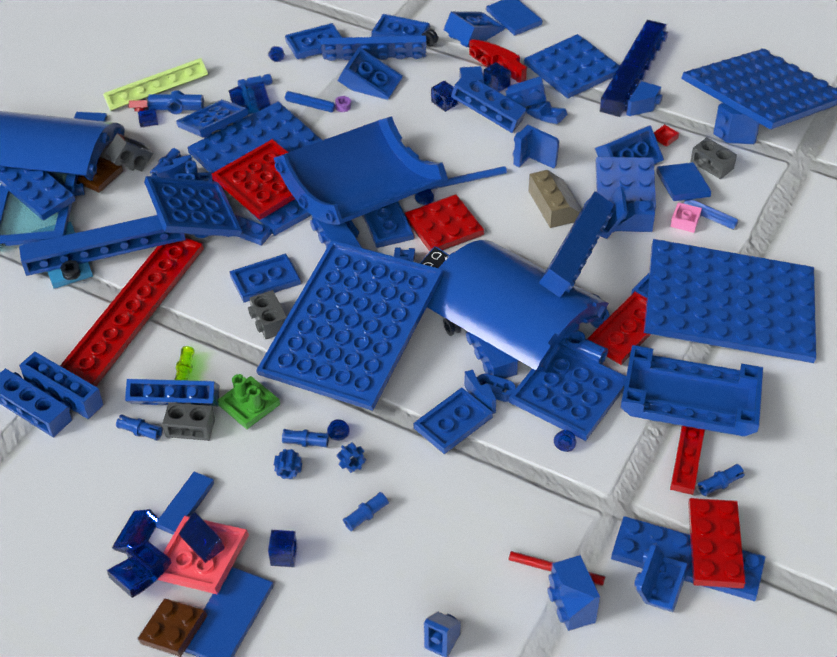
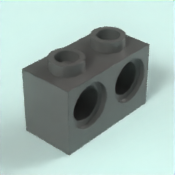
(129, 153)
(713, 158)
(267, 313)
(188, 421)

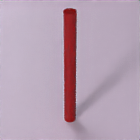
(547, 565)

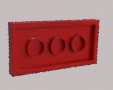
(623, 329)
(716, 543)

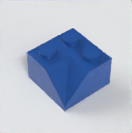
(573, 593)

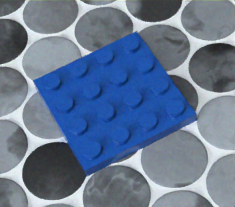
(572, 66)
(192, 206)
(570, 393)

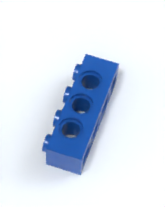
(488, 102)
(62, 384)
(171, 391)
(33, 404)

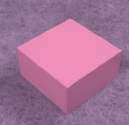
(686, 217)

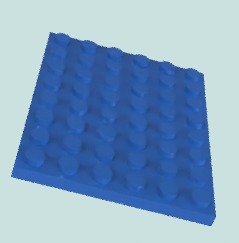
(764, 88)
(244, 136)
(731, 301)
(351, 324)

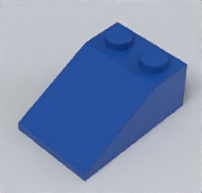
(471, 25)
(369, 75)

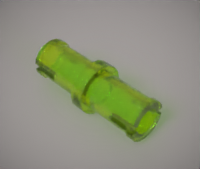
(184, 365)

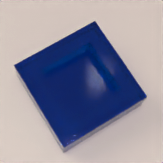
(147, 118)

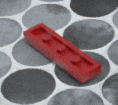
(687, 460)

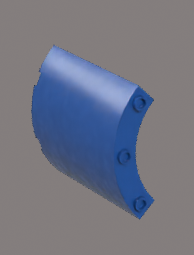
(54, 142)
(356, 172)
(504, 304)

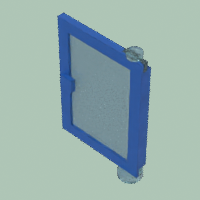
(23, 226)

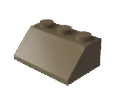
(553, 198)

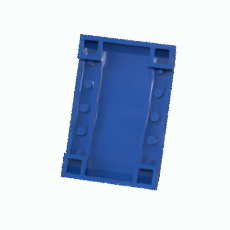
(693, 393)

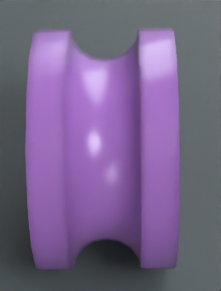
(343, 104)

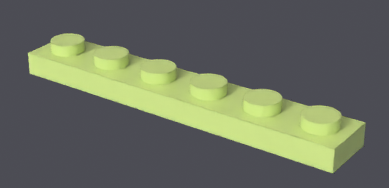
(155, 84)

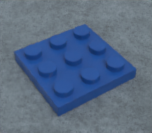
(212, 118)
(632, 173)

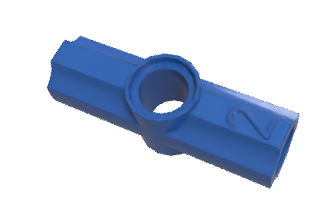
(175, 102)
(585, 347)

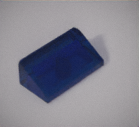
(136, 530)
(201, 538)

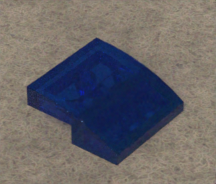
(252, 98)
(141, 568)

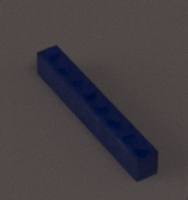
(633, 68)

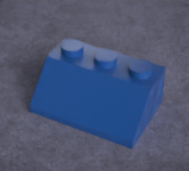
(634, 144)

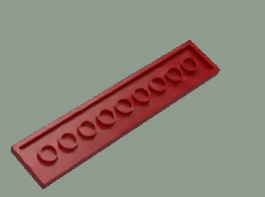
(130, 310)

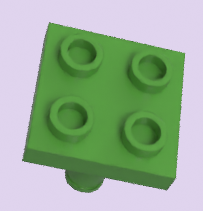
(248, 401)

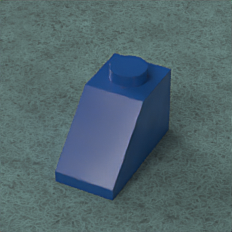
(644, 99)
(639, 217)
(441, 633)

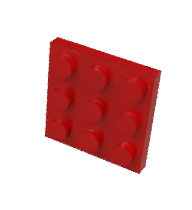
(444, 223)

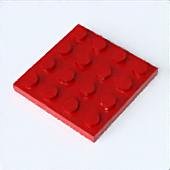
(256, 181)

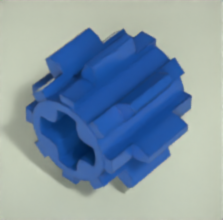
(357, 459)
(287, 464)

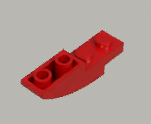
(490, 53)

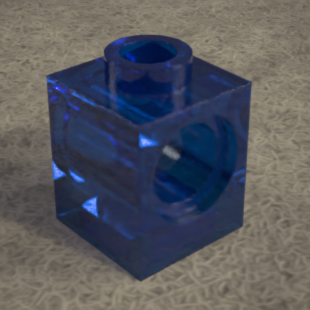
(497, 77)
(442, 97)
(282, 548)

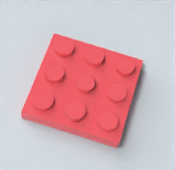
(191, 571)

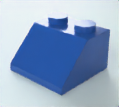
(734, 126)

